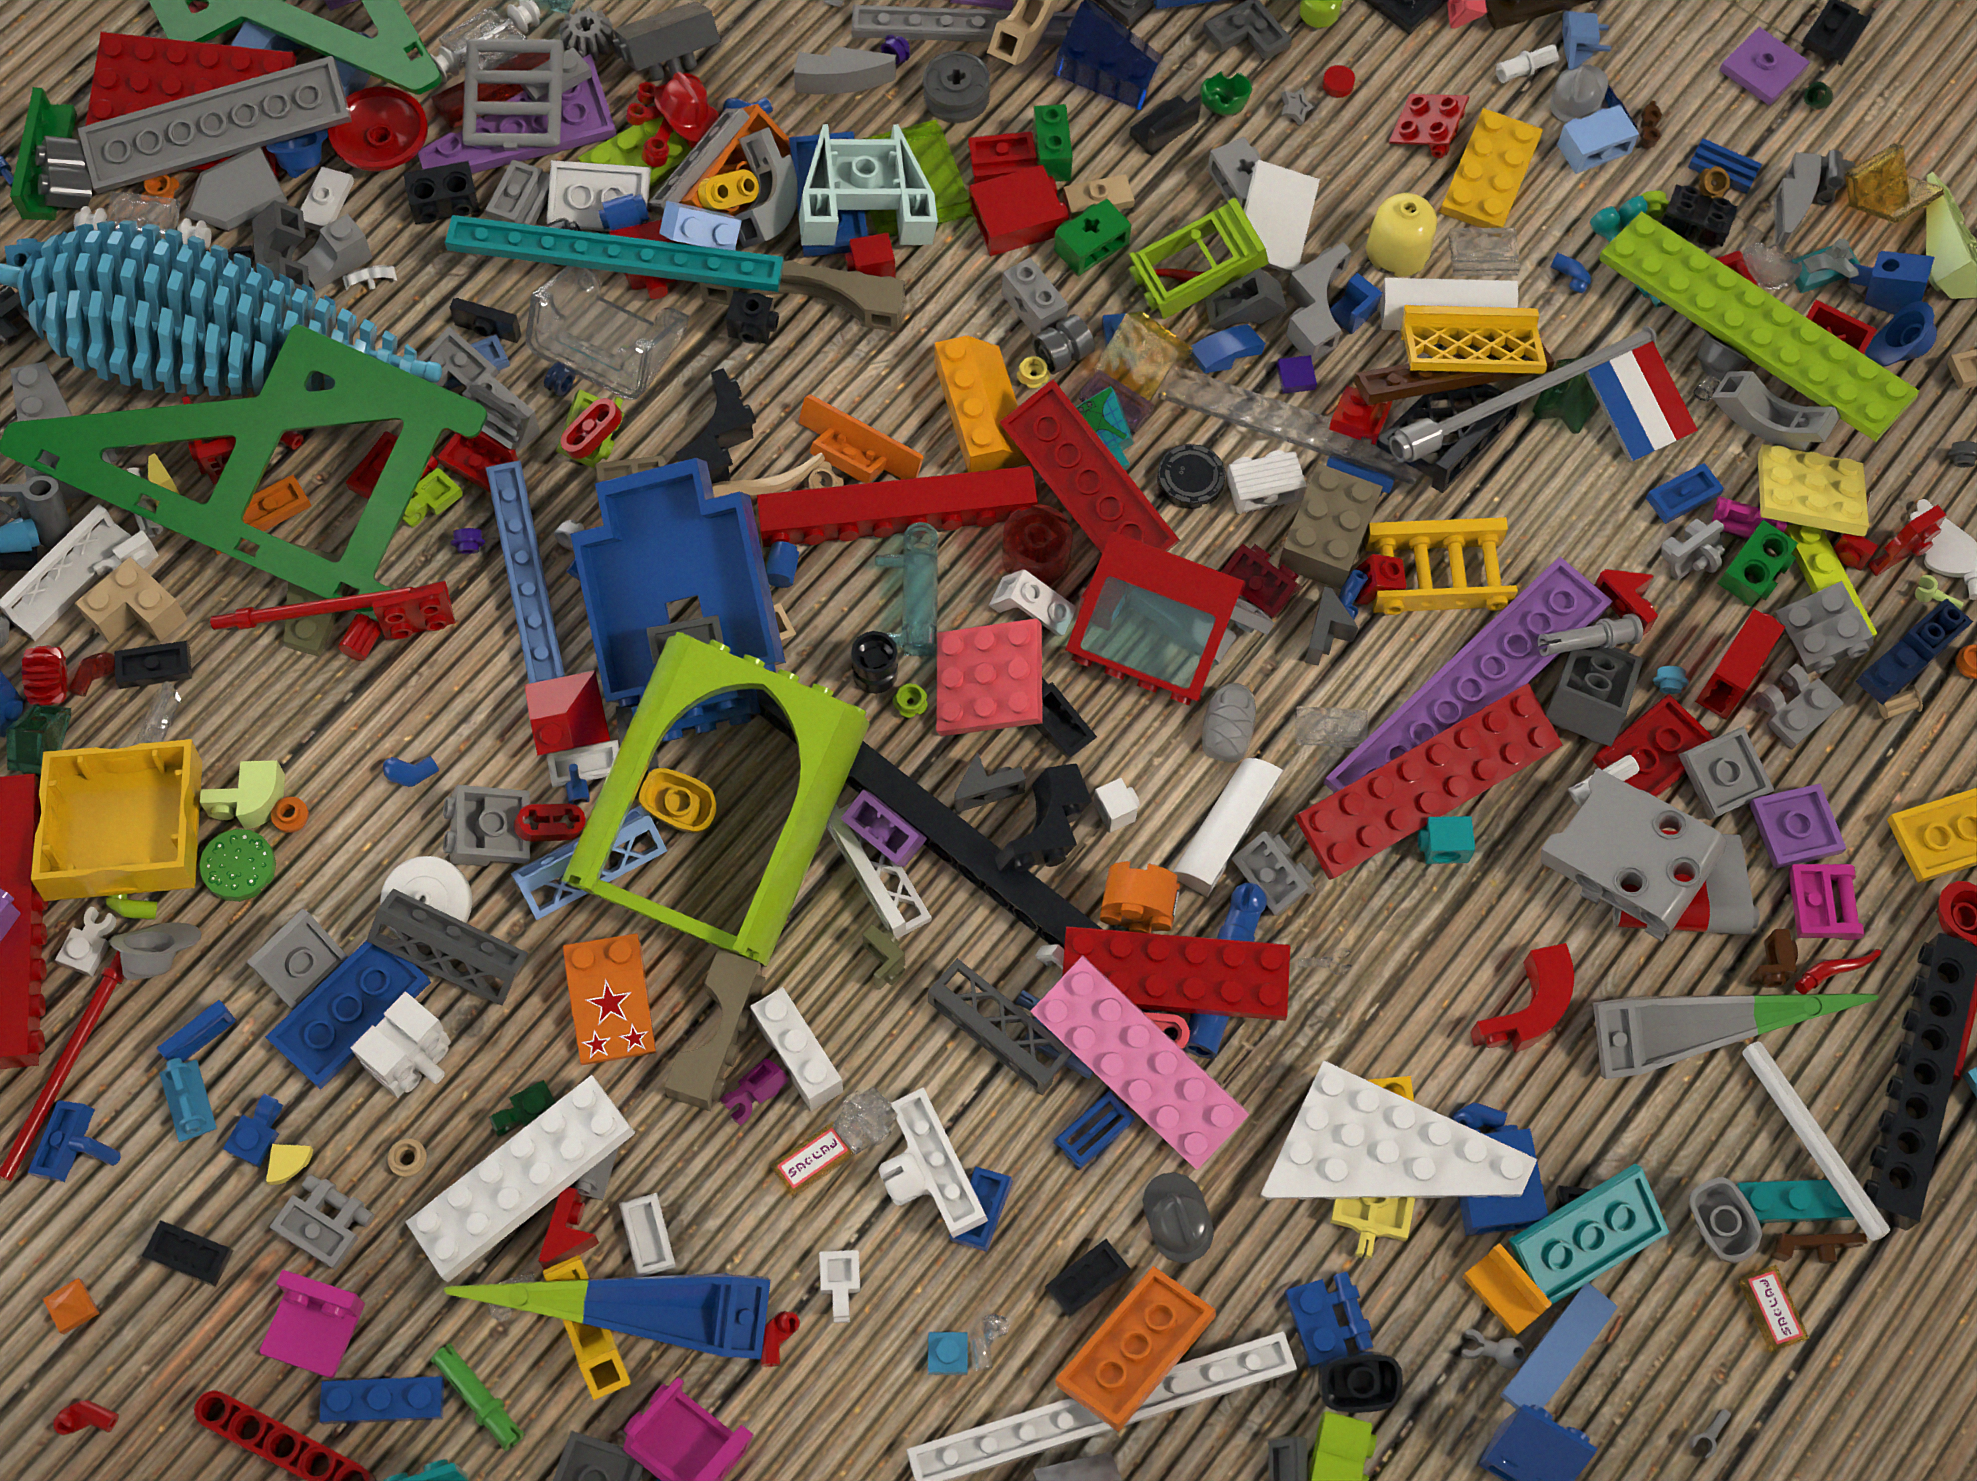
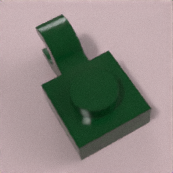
(526, 1108)

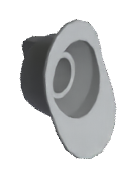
(1578, 93)
(153, 949)

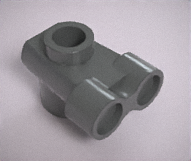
(1832, 176)

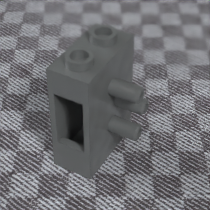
(666, 38)

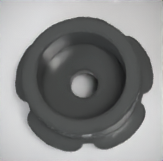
(1963, 453)

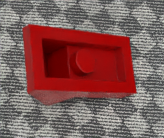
(1625, 591)
(561, 1239)

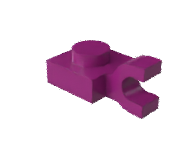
(757, 1085)

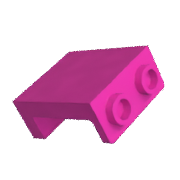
(682, 1439)

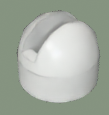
(563, 532)

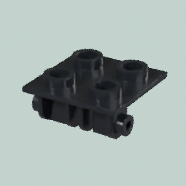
(1702, 211)

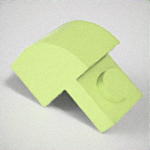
(252, 802)

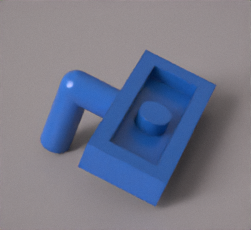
(64, 1139)

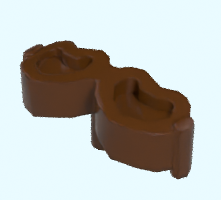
(1650, 118)

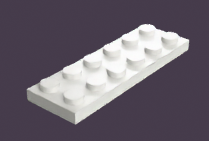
(519, 1178)

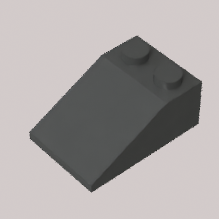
(1594, 692)

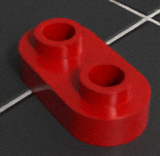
(591, 428)

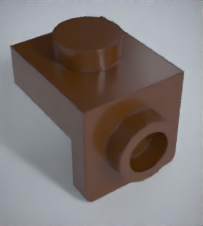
(1781, 960)

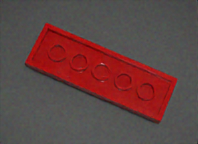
(1084, 471)
(1188, 971)

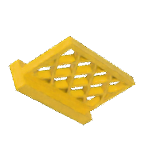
(1482, 326)

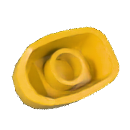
(677, 800)

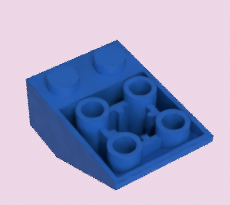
(1536, 1448)

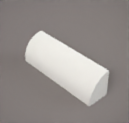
(1442, 292)
(1227, 825)

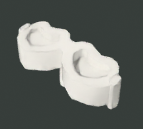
(368, 274)

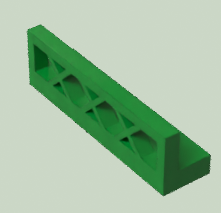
(41, 121)

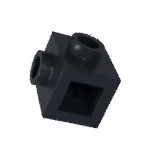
(751, 317)

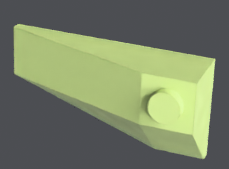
(1951, 245)

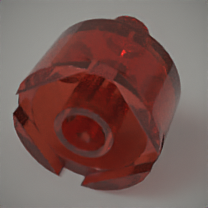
(1037, 542)

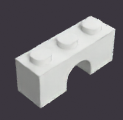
(798, 1048)

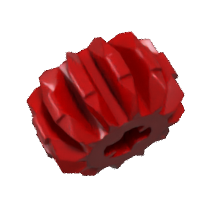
(44, 675)

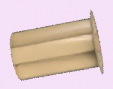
(1901, 703)

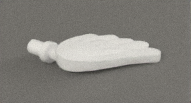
(1952, 551)

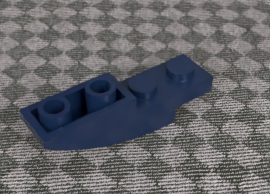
(1914, 652)

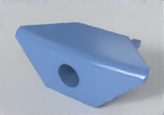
(1581, 37)

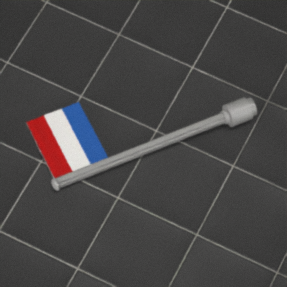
(1627, 382)

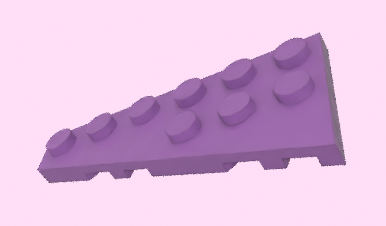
(583, 121)

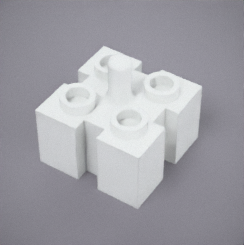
(402, 1046)

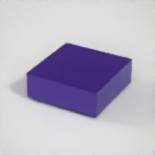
(1296, 374)

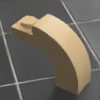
(1021, 30)

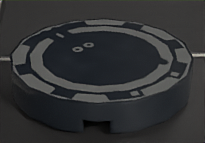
(1191, 476)

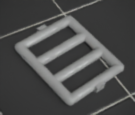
(474, 76)

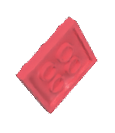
(989, 677)

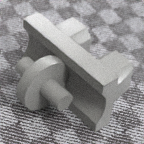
(1698, 552)

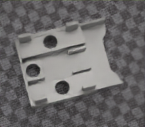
(1621, 843)

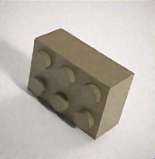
(1330, 526)

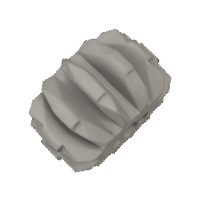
(587, 32)

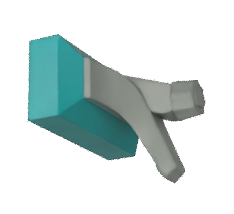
(1826, 266)

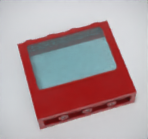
(1154, 617)

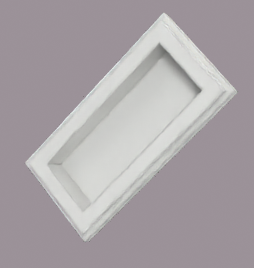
(592, 762)
(647, 1235)

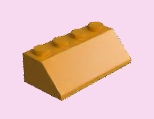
(977, 400)

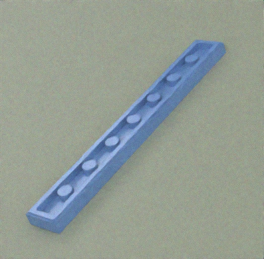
(525, 572)

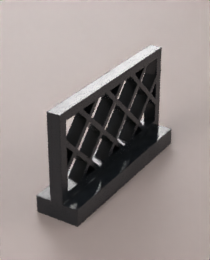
(1469, 446)

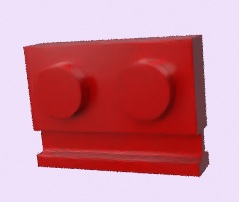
(1001, 155)
(1357, 418)

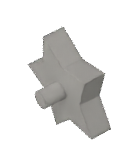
(1295, 105)

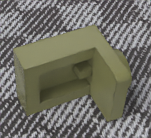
(885, 948)

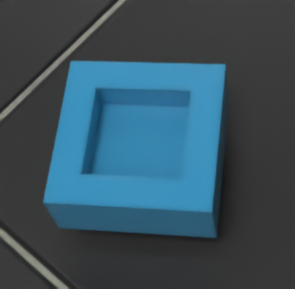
(947, 1353)

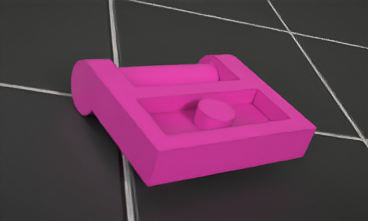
(1815, 902)

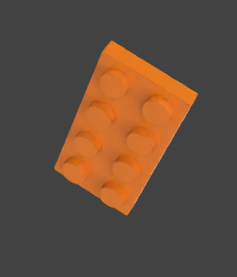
(1135, 1348)

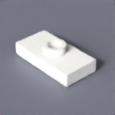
(326, 198)

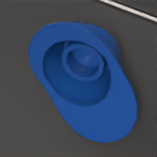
(299, 153)
(1905, 336)

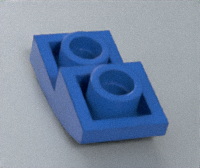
(1221, 348)

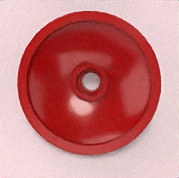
(380, 116)

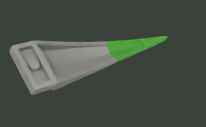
(1660, 1030)

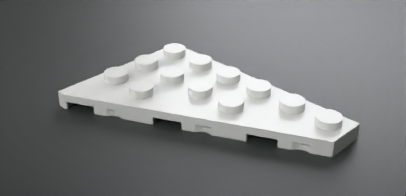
(1374, 1143)

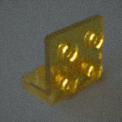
(1884, 188)
(1142, 354)

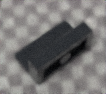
(1166, 123)

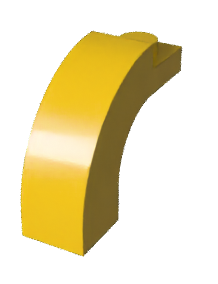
(594, 1346)

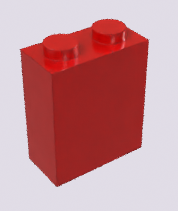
(1017, 209)
(1740, 663)

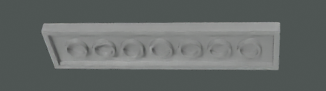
(214, 124)

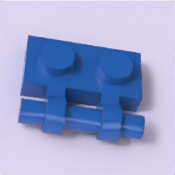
(1317, 1323)

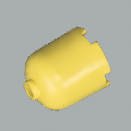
(1402, 234)

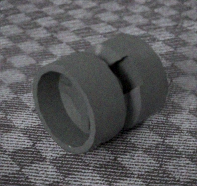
(1063, 344)

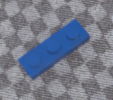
(382, 1400)

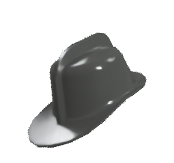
(1718, 357)
(1178, 1217)

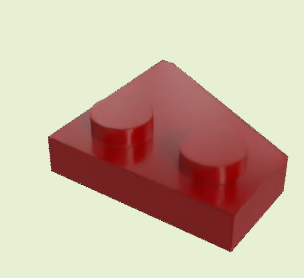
(1912, 539)

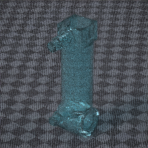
(919, 589)

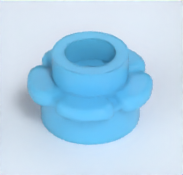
(1671, 679)

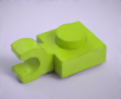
(432, 493)

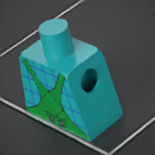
(1108, 421)

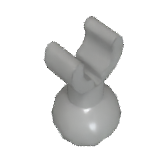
(1501, 1351)

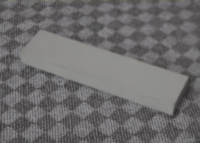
(699, 159)

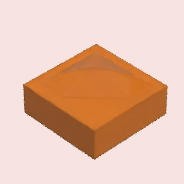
(71, 1306)

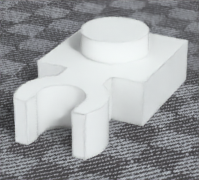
(86, 947)

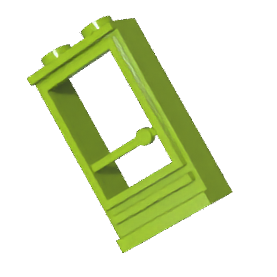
(1237, 235)

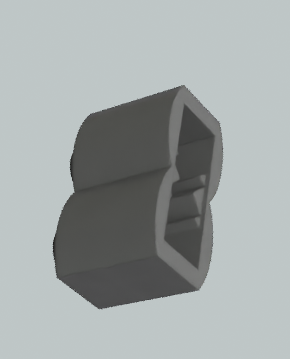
(64, 174)

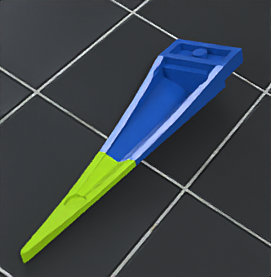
(696, 1311)

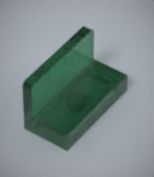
(1568, 400)

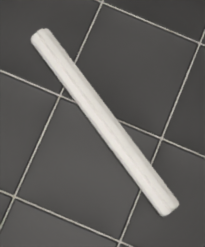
(1816, 1141)

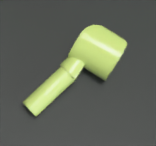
(1931, 584)

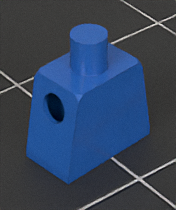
(1894, 280)

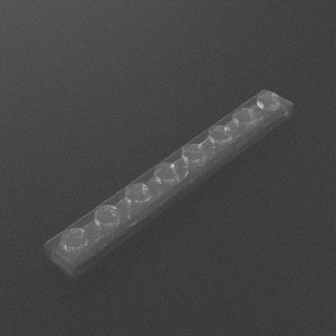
(1277, 420)

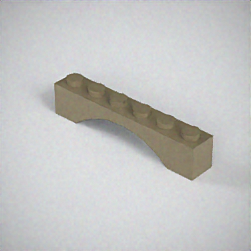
(869, 298)

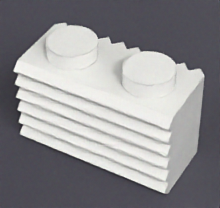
(1265, 481)

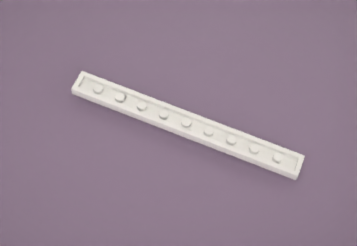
(1070, 1421)

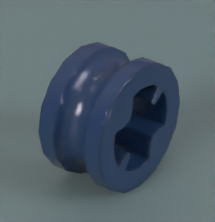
(559, 379)

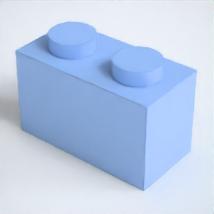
(1597, 138)
(699, 226)

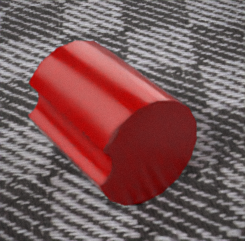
(360, 637)

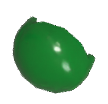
(1226, 95)

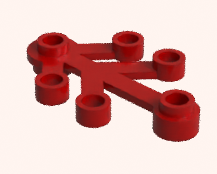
(655, 150)

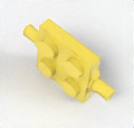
(1374, 1218)

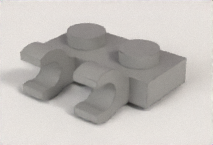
(1804, 713)

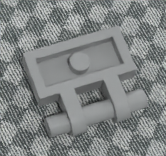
(314, 1231)

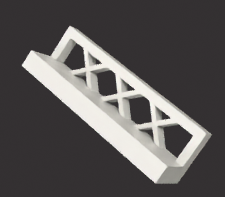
(66, 577)
(870, 879)

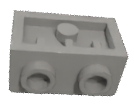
(1271, 867)

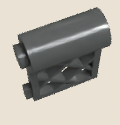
(43, 502)

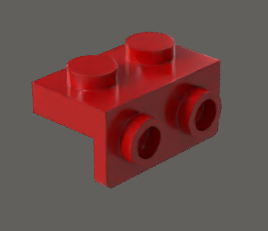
(472, 456)

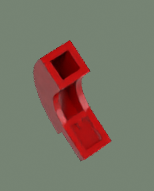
(1552, 986)

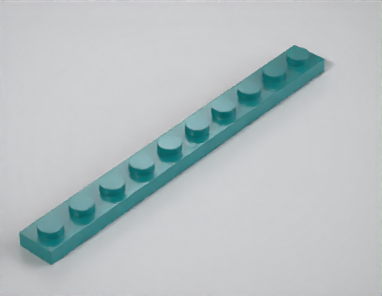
(614, 253)

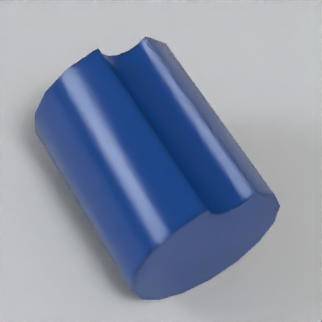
(782, 564)

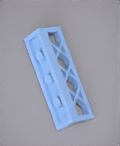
(554, 864)

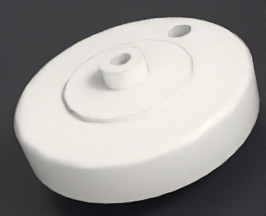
(433, 883)

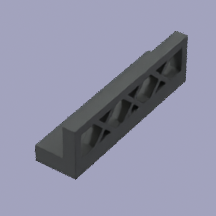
(448, 940)
(989, 1036)

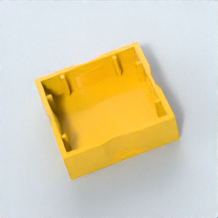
(118, 820)

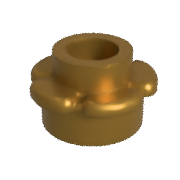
(1722, 182)

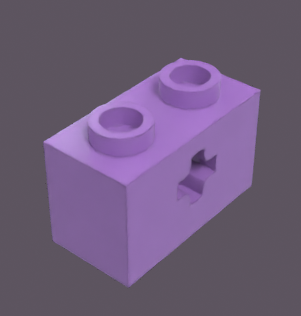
(883, 828)

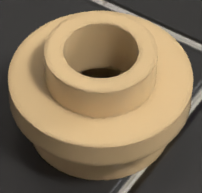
(402, 1148)

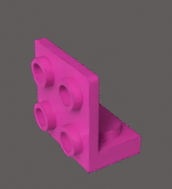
(312, 1324)

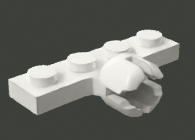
(930, 1166)

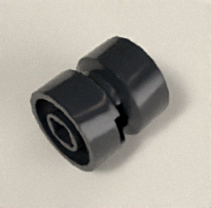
(874, 662)

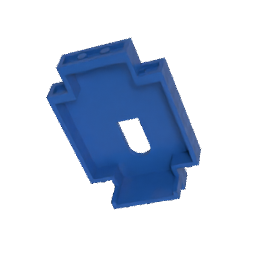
(664, 545)

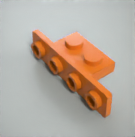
(855, 445)

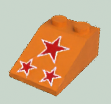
(609, 999)

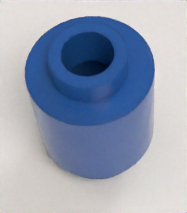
(624, 212)

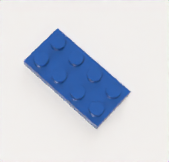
(851, 222)
(342, 1008)

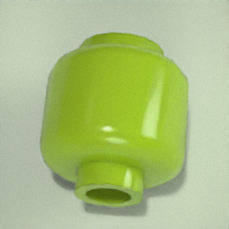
(1320, 12)

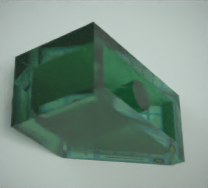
(34, 733)

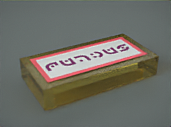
(811, 1160)
(1773, 1308)

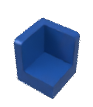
(1357, 304)

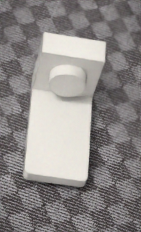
(1035, 599)

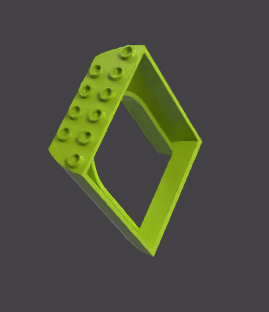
(827, 743)

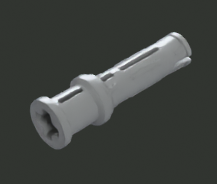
(1604, 633)

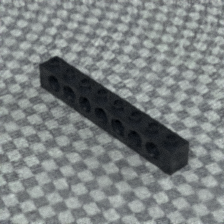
(1959, 964)

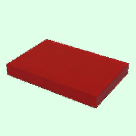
(1655, 745)

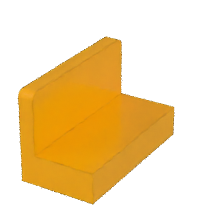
(1507, 1290)

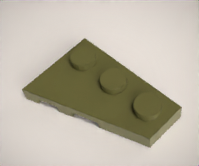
(310, 632)

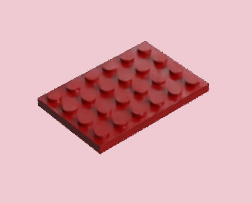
(152, 71)

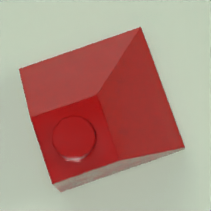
(566, 712)

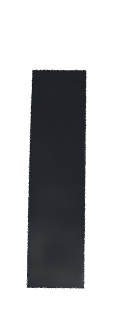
(1062, 723)

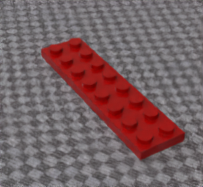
(1427, 781)

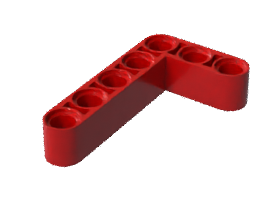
(269, 1438)

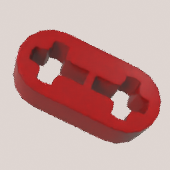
(549, 814)

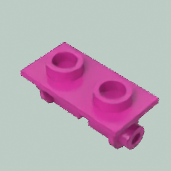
(1741, 518)

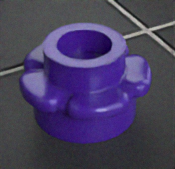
(896, 46)
(467, 540)

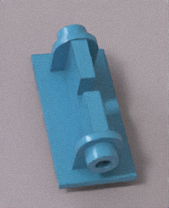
(187, 1099)

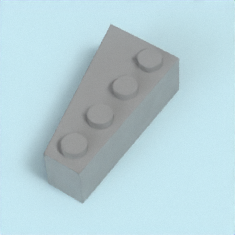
(41, 398)

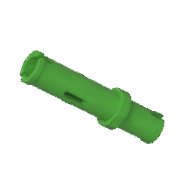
(487, 1408)

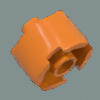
(1140, 898)

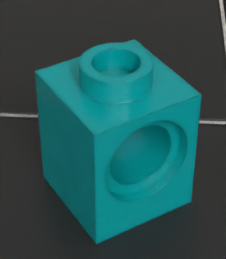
(1447, 840)

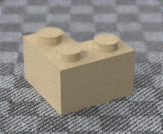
(129, 597)

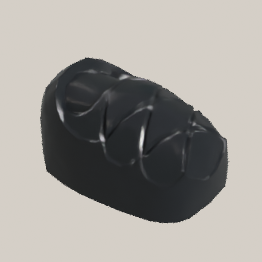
(1360, 1382)

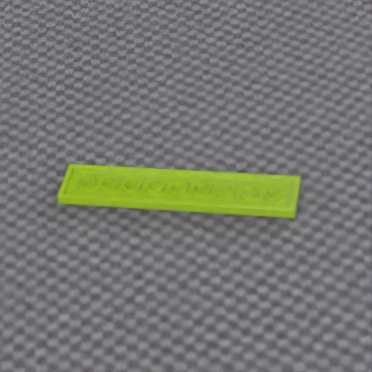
(1759, 326)

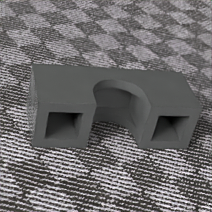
(276, 236)

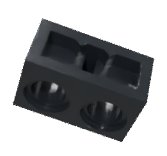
(447, 192)

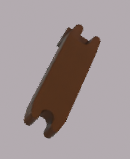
(1823, 1243)

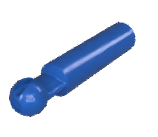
(1240, 924)

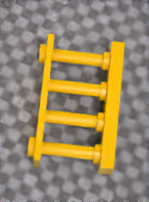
(1453, 536)

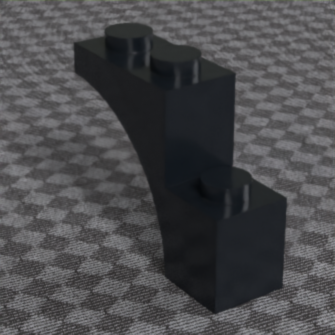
(728, 428)
(1059, 801)

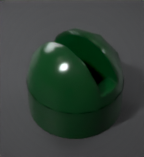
(1815, 98)

